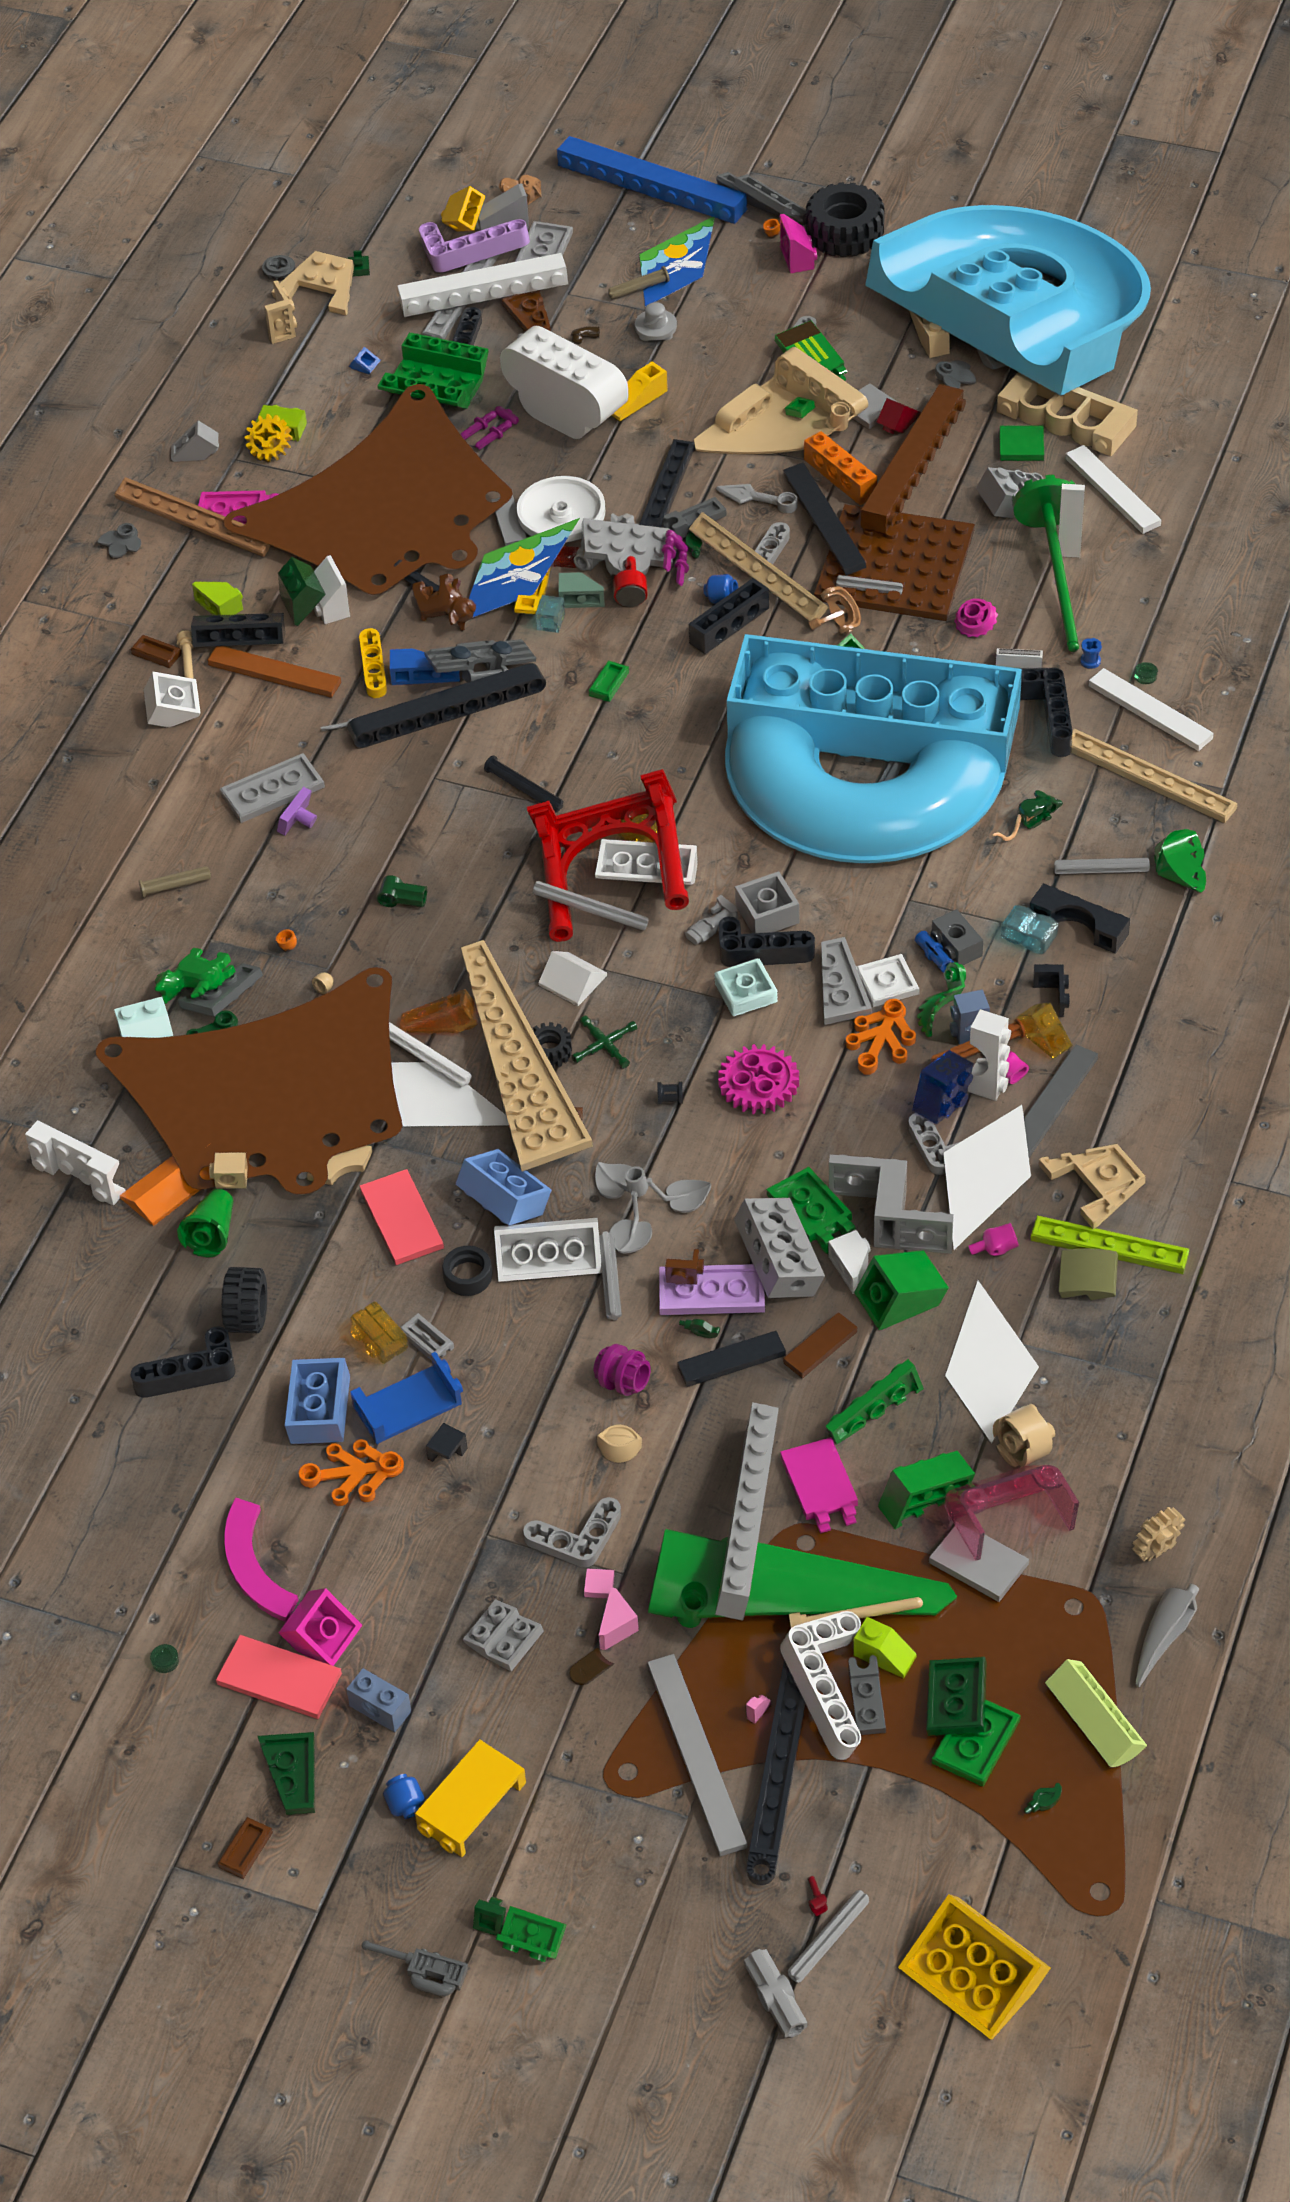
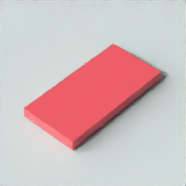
(401, 1217)
(279, 1676)

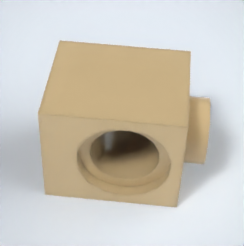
(229, 1170)

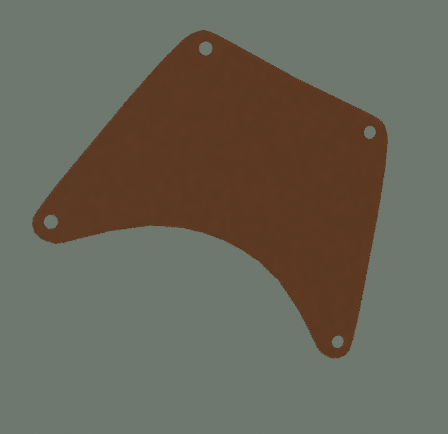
(1023, 1646)

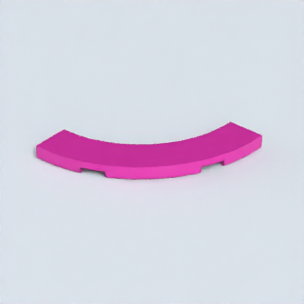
(245, 1566)

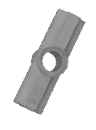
(775, 1993)

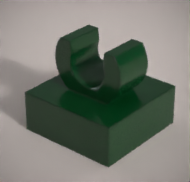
(361, 264)
(489, 1916)

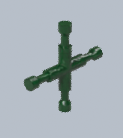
(604, 1042)

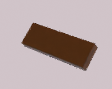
(820, 1345)

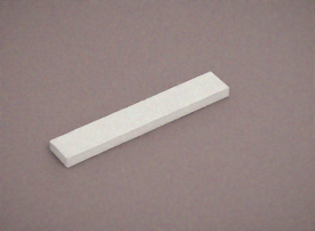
(1113, 489)
(1151, 709)

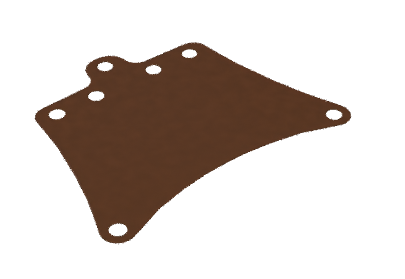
(385, 500)
(270, 1085)

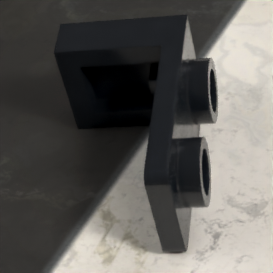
(1053, 977)

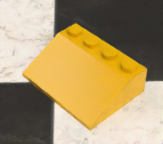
(973, 1966)

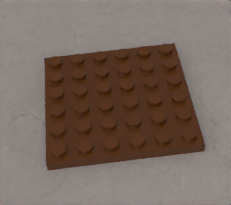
(915, 551)

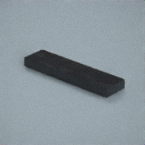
(731, 1358)

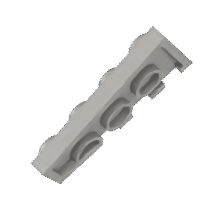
(842, 986)

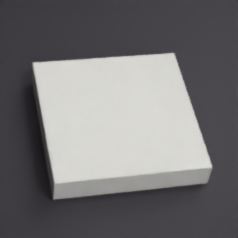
(887, 980)

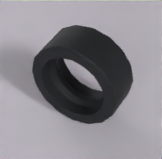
(470, 1286)

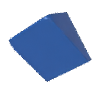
(365, 361)

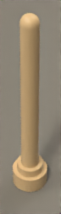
(184, 641)
(863, 1612)

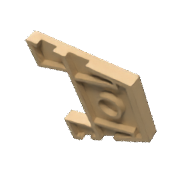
(324, 274)
(1106, 1172)

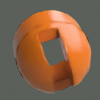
(771, 223)
(283, 942)

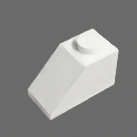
(850, 1257)

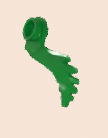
(955, 977)

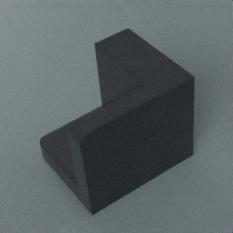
(446, 1443)

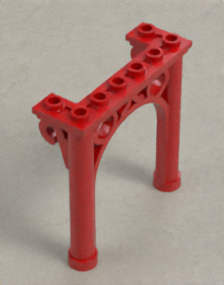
(606, 821)

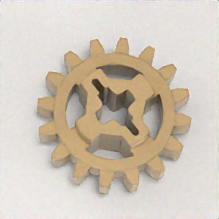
(1158, 1534)

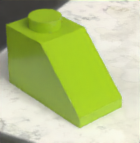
(218, 597)
(883, 1642)

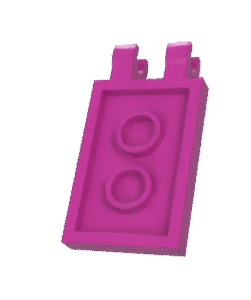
(228, 501)
(820, 1482)

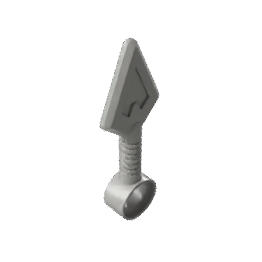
(745, 492)

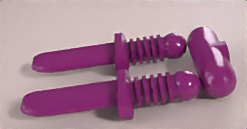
(495, 432)
(673, 540)

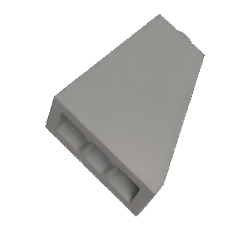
(504, 208)

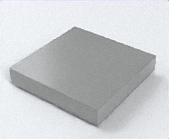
(876, 400)

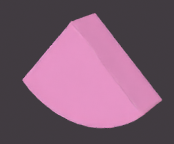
(756, 1707)

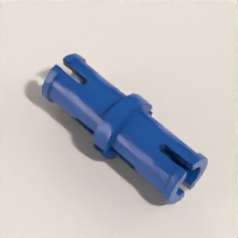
(926, 942)

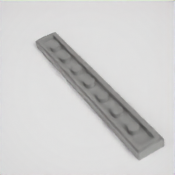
(446, 318)
(697, 1755)

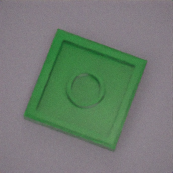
(1021, 443)

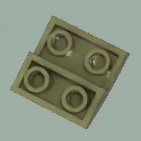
(1088, 1273)

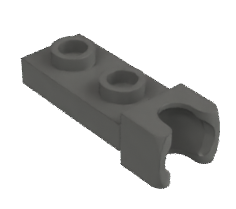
(681, 521)
(867, 1697)

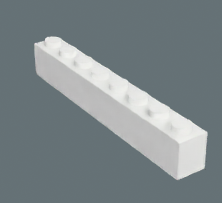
(482, 284)

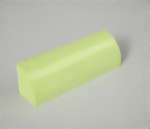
(1095, 1713)

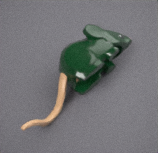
(1033, 811)

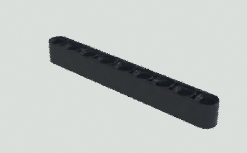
(446, 705)

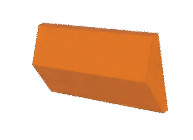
(161, 1191)

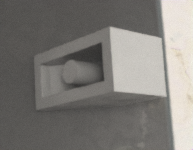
(195, 443)

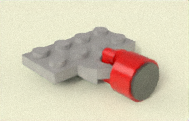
(627, 554)

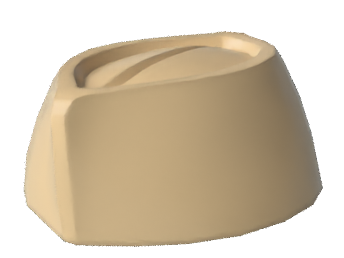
(619, 1443)

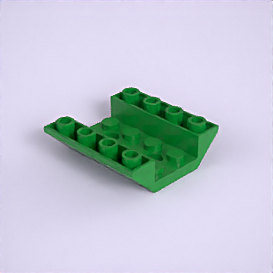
(445, 366)

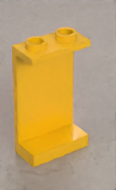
(468, 1796)

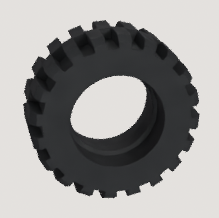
(844, 219)

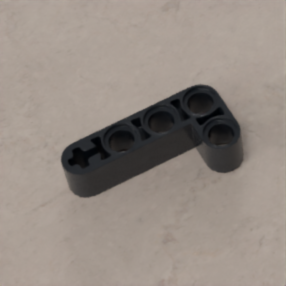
(769, 947)
(187, 1370)

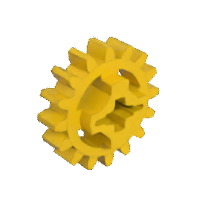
(274, 444)

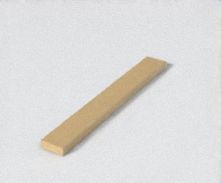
(758, 567)
(1152, 777)

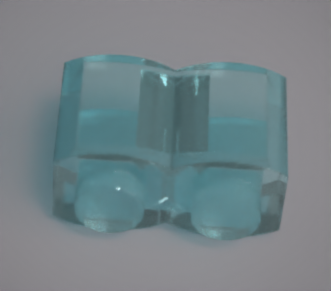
(1029, 929)

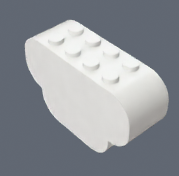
(562, 382)

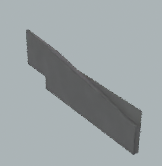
(763, 196)

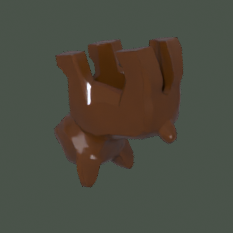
(444, 601)

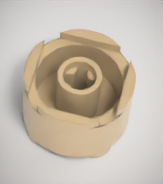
(1023, 1436)

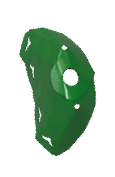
(1175, 860)

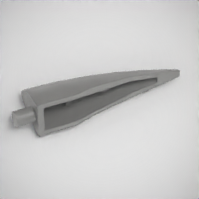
(1168, 1622)

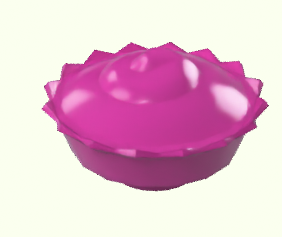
(976, 617)

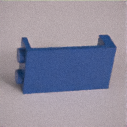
(408, 1401)

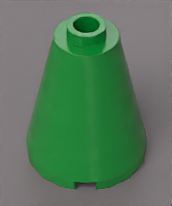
(208, 1225)

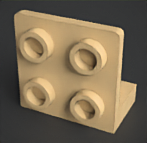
(279, 316)

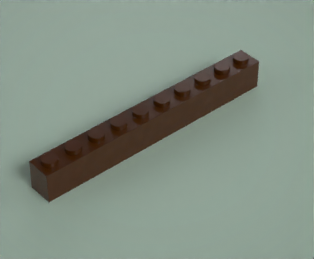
(912, 459)

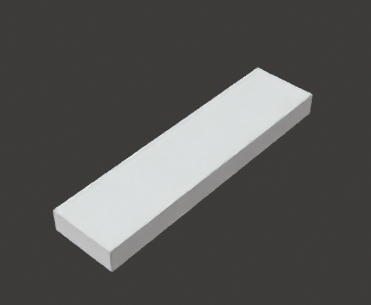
(1071, 519)

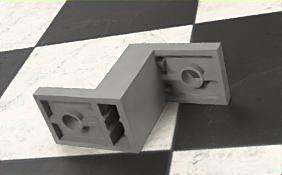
(892, 1224)

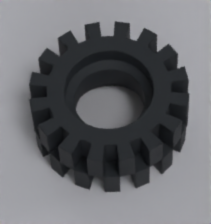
(555, 1035)

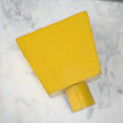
(463, 209)

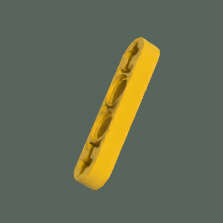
(373, 663)

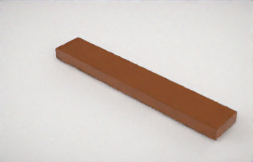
(274, 671)

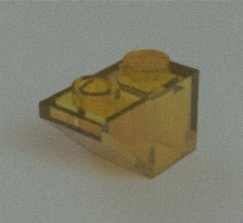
(1045, 1029)

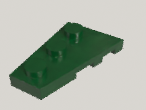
(292, 1769)

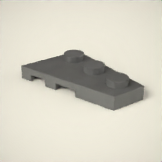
(216, 1000)

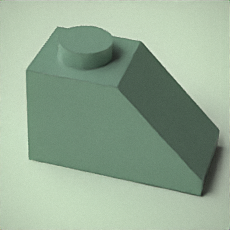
(580, 591)

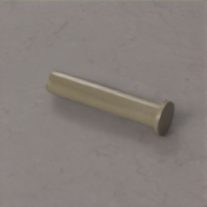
(639, 283)
(174, 881)

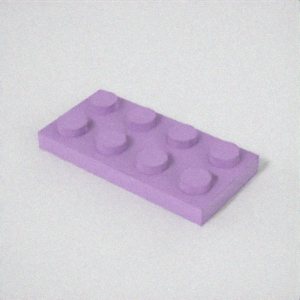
(717, 1292)

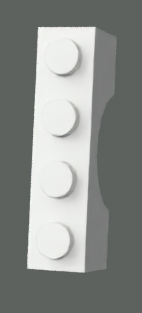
(990, 1036)

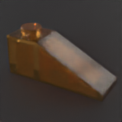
(445, 1015)

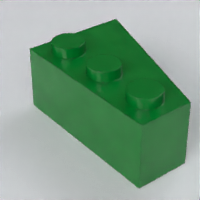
(922, 1485)

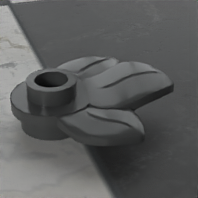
(954, 373)
(121, 540)

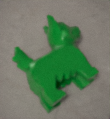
(194, 973)

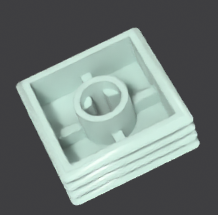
(746, 987)

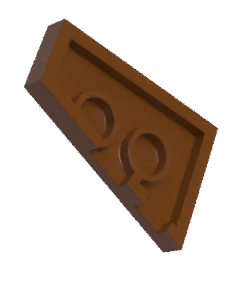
(527, 310)

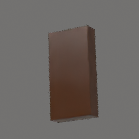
(156, 651)
(245, 1848)

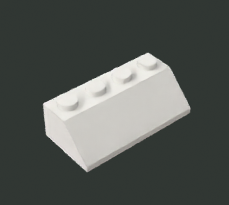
(640, 861)
(547, 1249)

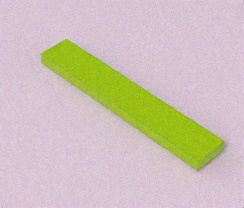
(1128, 1248)

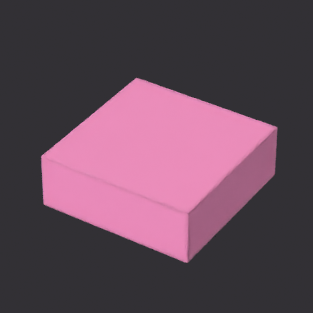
(598, 1583)

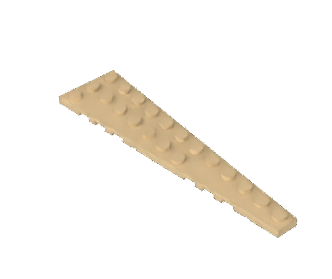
(533, 1098)

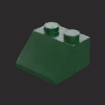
(299, 589)

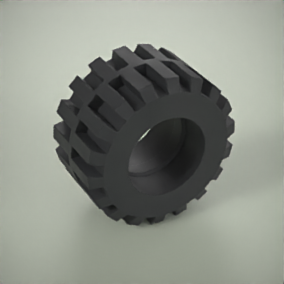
(244, 1300)

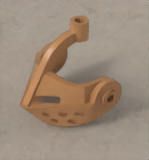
(531, 186)
(831, 596)

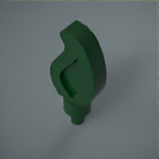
(694, 544)
(700, 1328)
(1044, 1799)

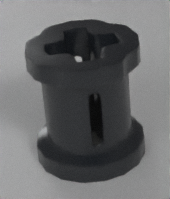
(678, 1088)

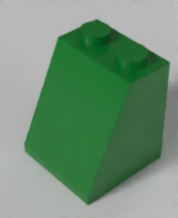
(900, 1287)

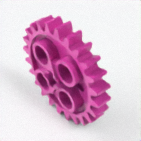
(758, 1079)

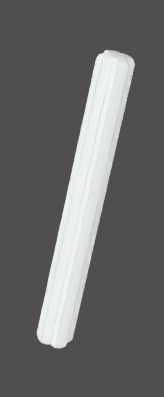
(429, 1055)

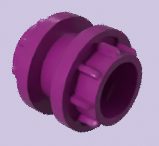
(622, 1369)

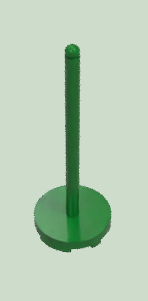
(1038, 507)

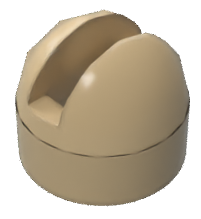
(323, 982)

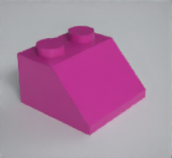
(796, 245)
(320, 1627)

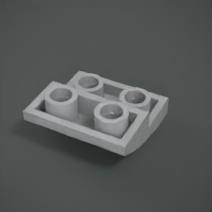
(503, 1635)

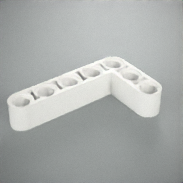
(821, 1679)

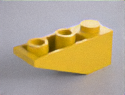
(643, 388)

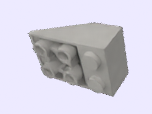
(999, 486)

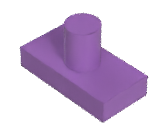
(297, 812)

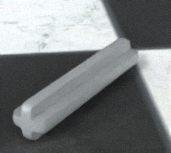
(863, 584)

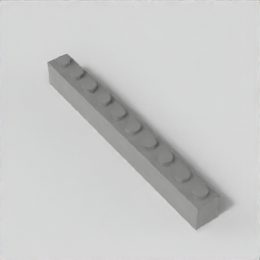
(747, 1512)

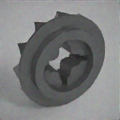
(271, 266)

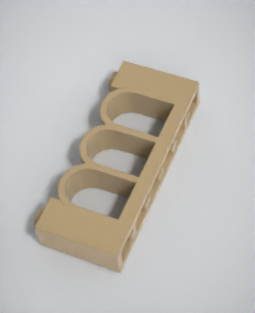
(1105, 438)

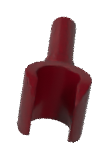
(818, 1903)

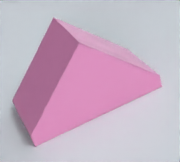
(618, 1621)

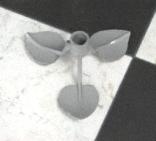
(615, 1179)

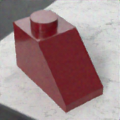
(896, 416)

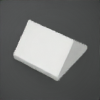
(570, 977)

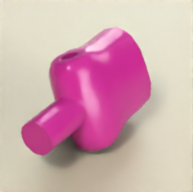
(1017, 1068)
(996, 1241)

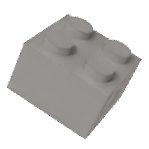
(767, 904)

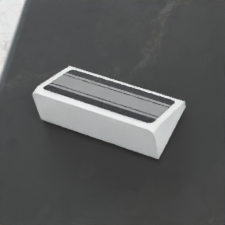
(1019, 658)

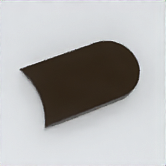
(589, 1667)

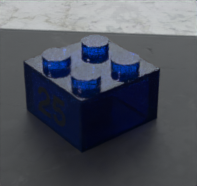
(943, 1087)

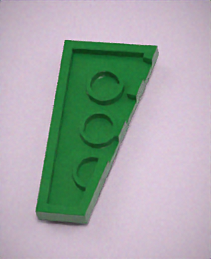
(873, 1403)

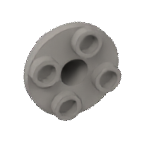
(655, 323)

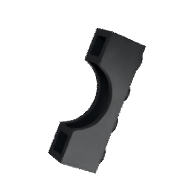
(1108, 927)

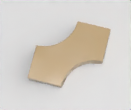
(346, 1162)

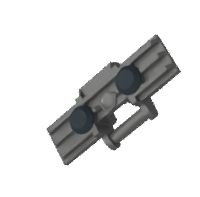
(490, 653)

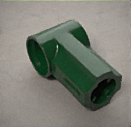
(395, 891)

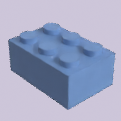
(502, 1187)
(317, 1400)

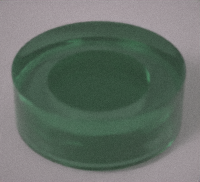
(1146, 673)
(164, 1658)

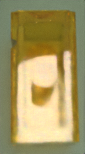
(378, 1332)

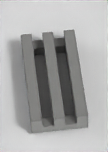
(446, 1343)

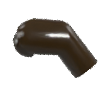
(578, 334)

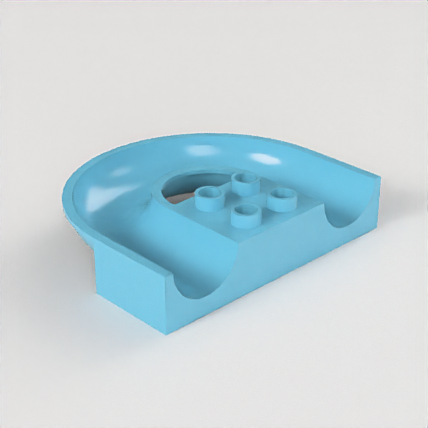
(969, 279)
(925, 711)

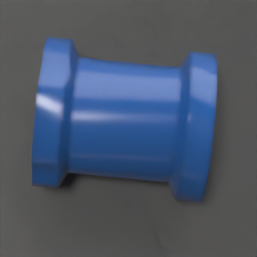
(1090, 657)

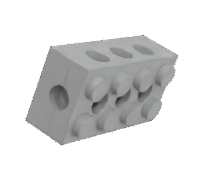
(779, 1247)

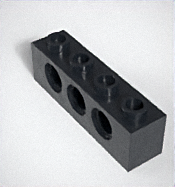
(728, 615)
(238, 629)

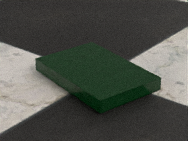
(956, 1696)

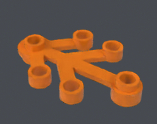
(892, 1012)
(355, 1470)

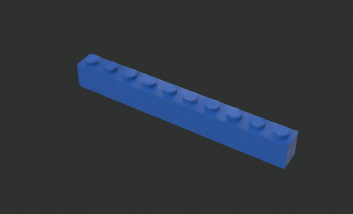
(652, 179)

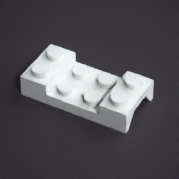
(56, 1150)

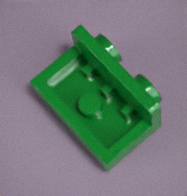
(531, 1932)

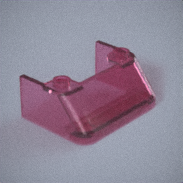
(973, 1498)

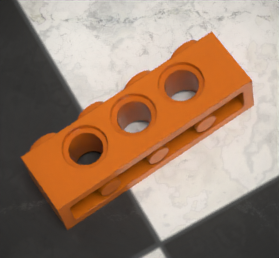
(839, 467)

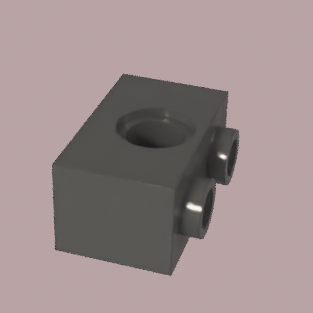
(957, 937)

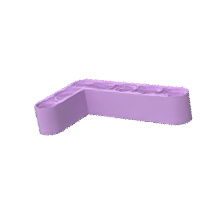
(471, 247)

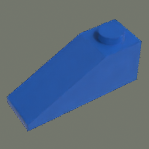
(412, 667)

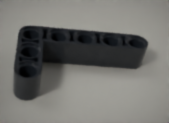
(1051, 687)

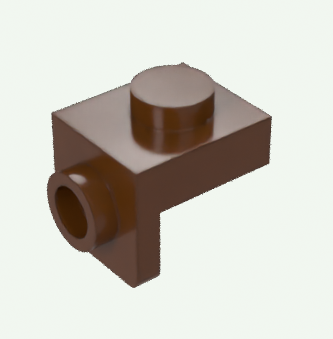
(684, 1271)

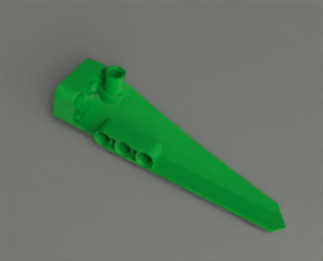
(781, 1583)

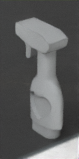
(708, 927)

